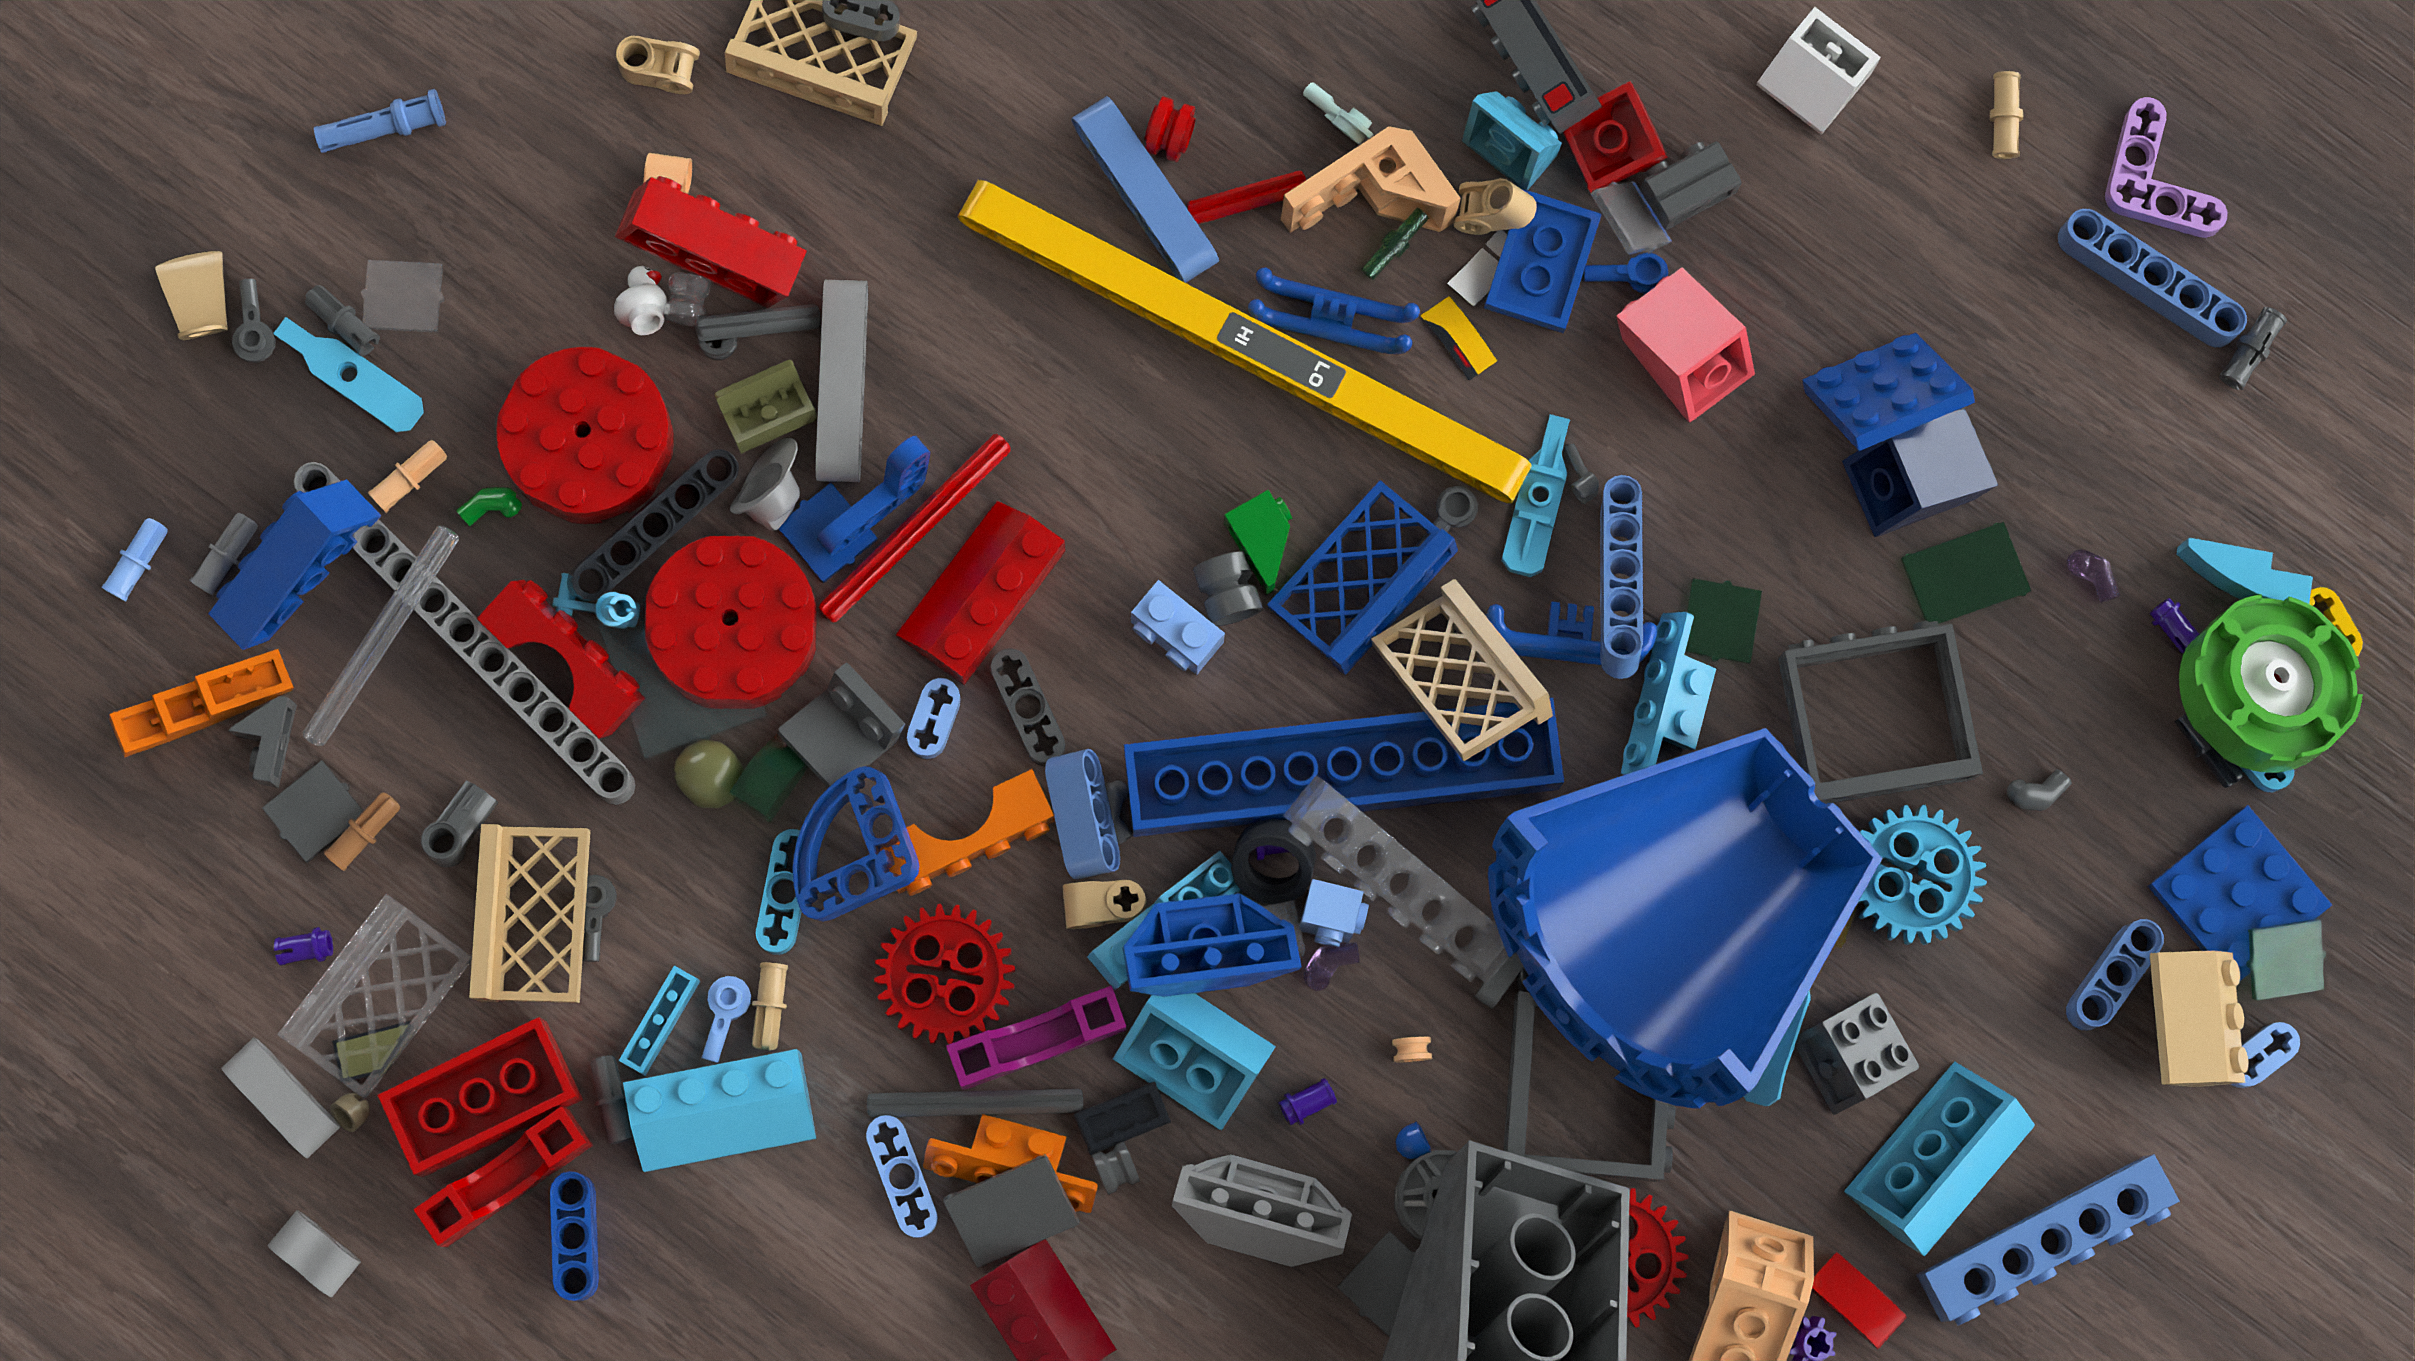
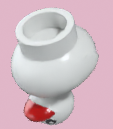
(642, 303)

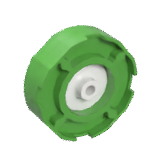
(2270, 684)

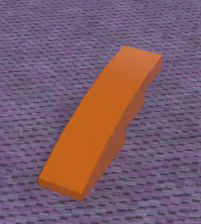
(201, 703)

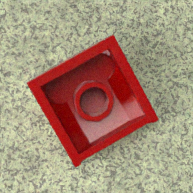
(1615, 139)

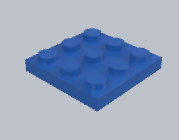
(1888, 391)
(2236, 884)

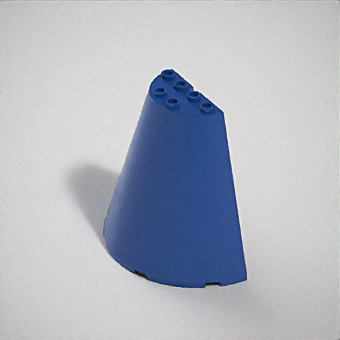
(1680, 913)

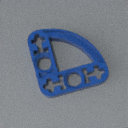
(874, 865)

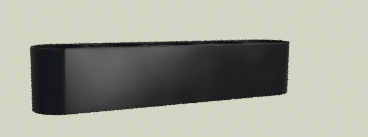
(673, 519)

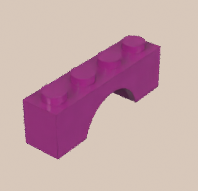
(1037, 1039)

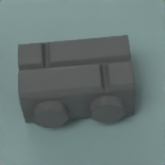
(1690, 184)

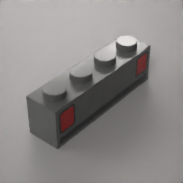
(1540, 60)

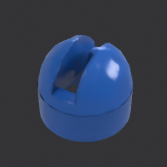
(1412, 1141)

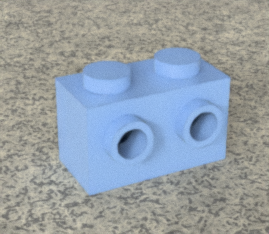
(1176, 628)
(1333, 913)

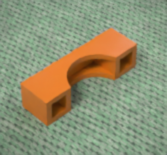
(1016, 812)

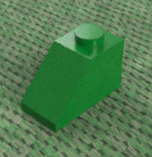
(1261, 531)

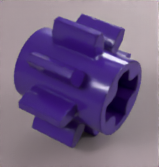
(1819, 1339)

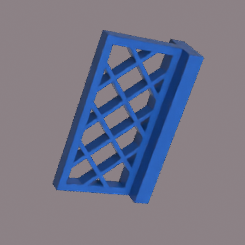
(1395, 591)

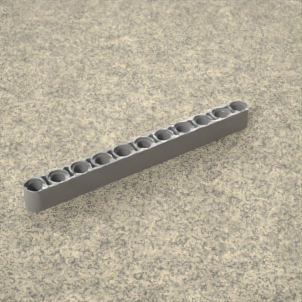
(479, 648)

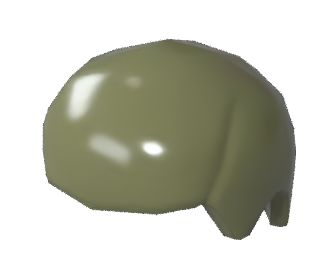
(707, 773)

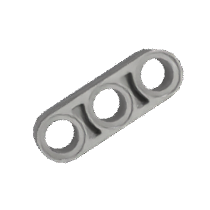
(280, 1097)

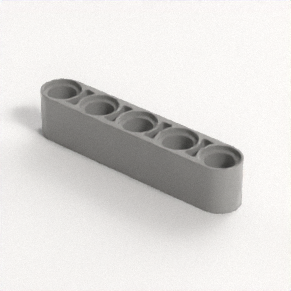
(841, 381)

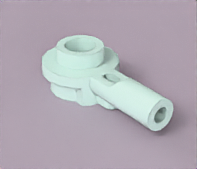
(1352, 124)

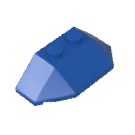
(1208, 946)

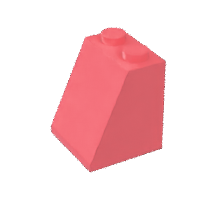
(1687, 343)

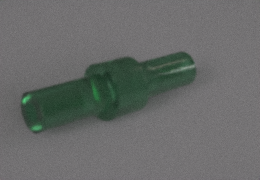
(1395, 243)

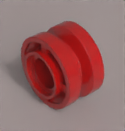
(1170, 129)

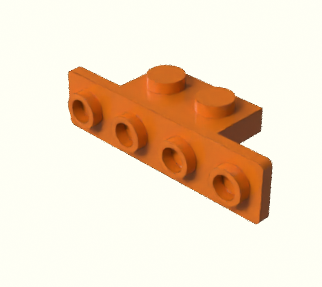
(1000, 1147)

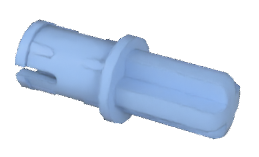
(135, 559)

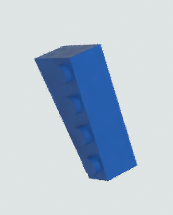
(290, 561)

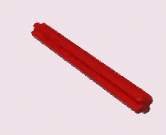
(914, 528)

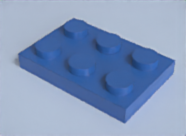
(1544, 264)

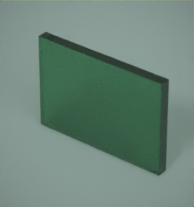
(1966, 574)

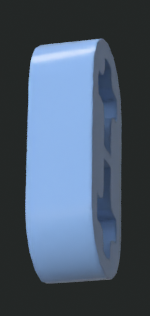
(943, 722)
(2272, 1061)

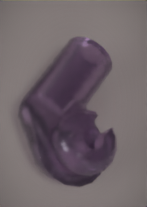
(2096, 570)
(1325, 962)

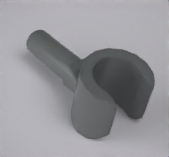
(1587, 485)

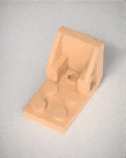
(1390, 173)
(1756, 1292)

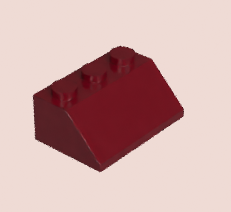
(1041, 1309)

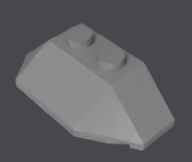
(1261, 1210)

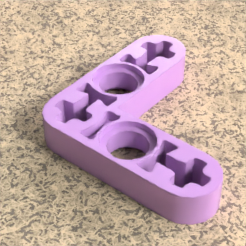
(2140, 180)

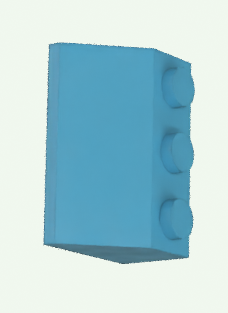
(1194, 1054)

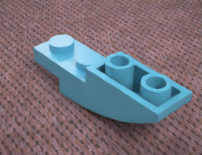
(1208, 880)

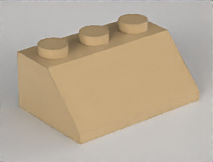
(2198, 1018)

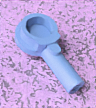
(729, 1000)

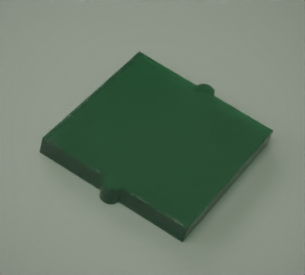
(1722, 620)
(2286, 959)

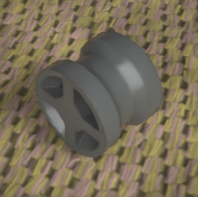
(1115, 1168)

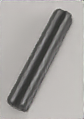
(758, 322)

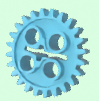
(1927, 838)

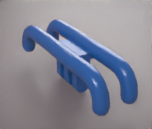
(1332, 314)
(1566, 638)

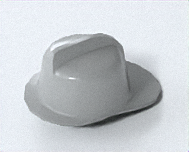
(770, 486)

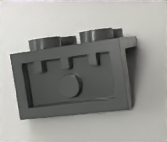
(842, 727)
(1855, 1053)

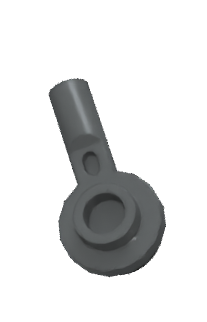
(253, 339)
(1455, 509)
(599, 902)

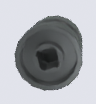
(1227, 588)

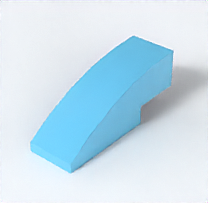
(2243, 571)

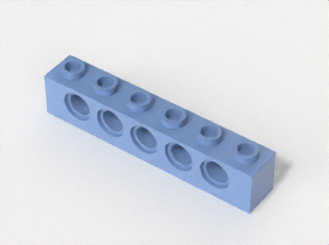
(2141, 1179)

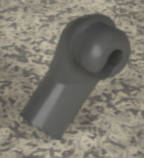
(1117, 794)
(2038, 796)

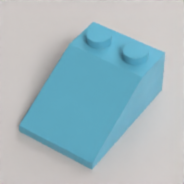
(1510, 138)

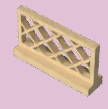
(812, 82)
(1495, 657)
(493, 909)

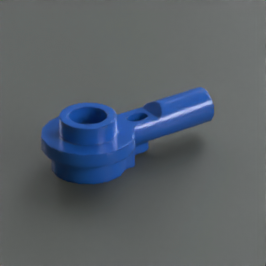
(1641, 272)

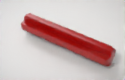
(1244, 197)

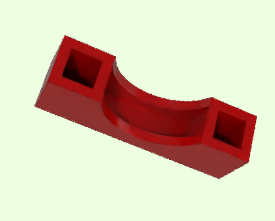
(601, 693)
(504, 1179)

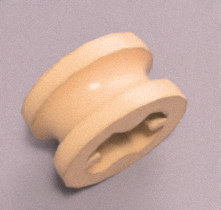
(1412, 1049)

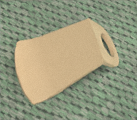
(195, 293)

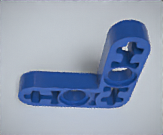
(903, 477)

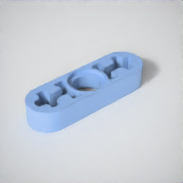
(900, 1141)

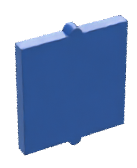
(808, 522)

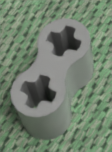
(314, 1253)

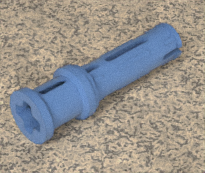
(399, 117)

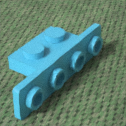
(1671, 696)

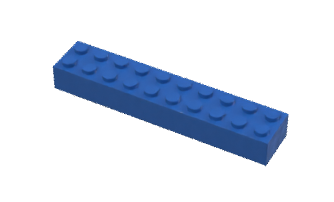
(1366, 760)

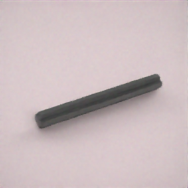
(975, 1103)

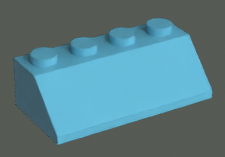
(720, 1110)
(1940, 1157)

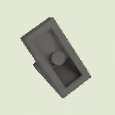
(272, 728)

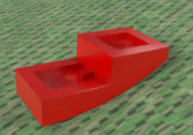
(1857, 1300)

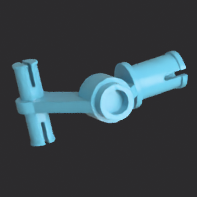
(611, 608)

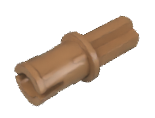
(362, 830)

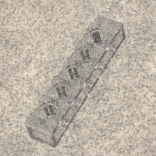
(1321, 803)

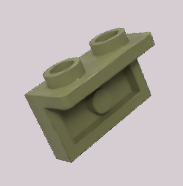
(765, 406)

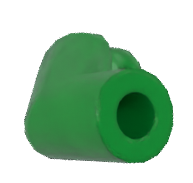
(490, 500)

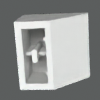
(1818, 70)

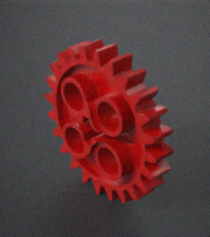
(953, 936)
(1653, 1237)

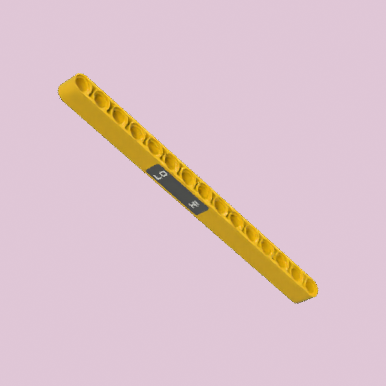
(1245, 341)

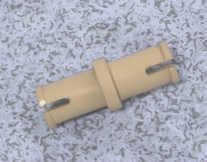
(2006, 115)

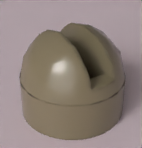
(350, 1111)

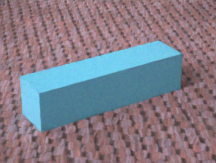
(659, 1020)

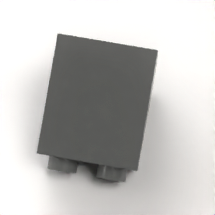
(1517, 1266)

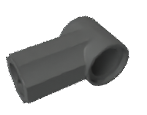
(460, 820)

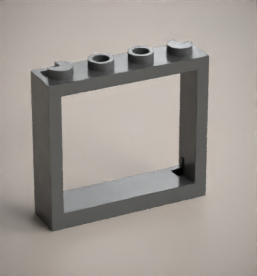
(1885, 641)
(1517, 1109)

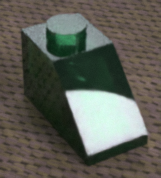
(769, 779)

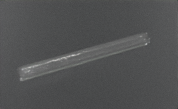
(380, 635)

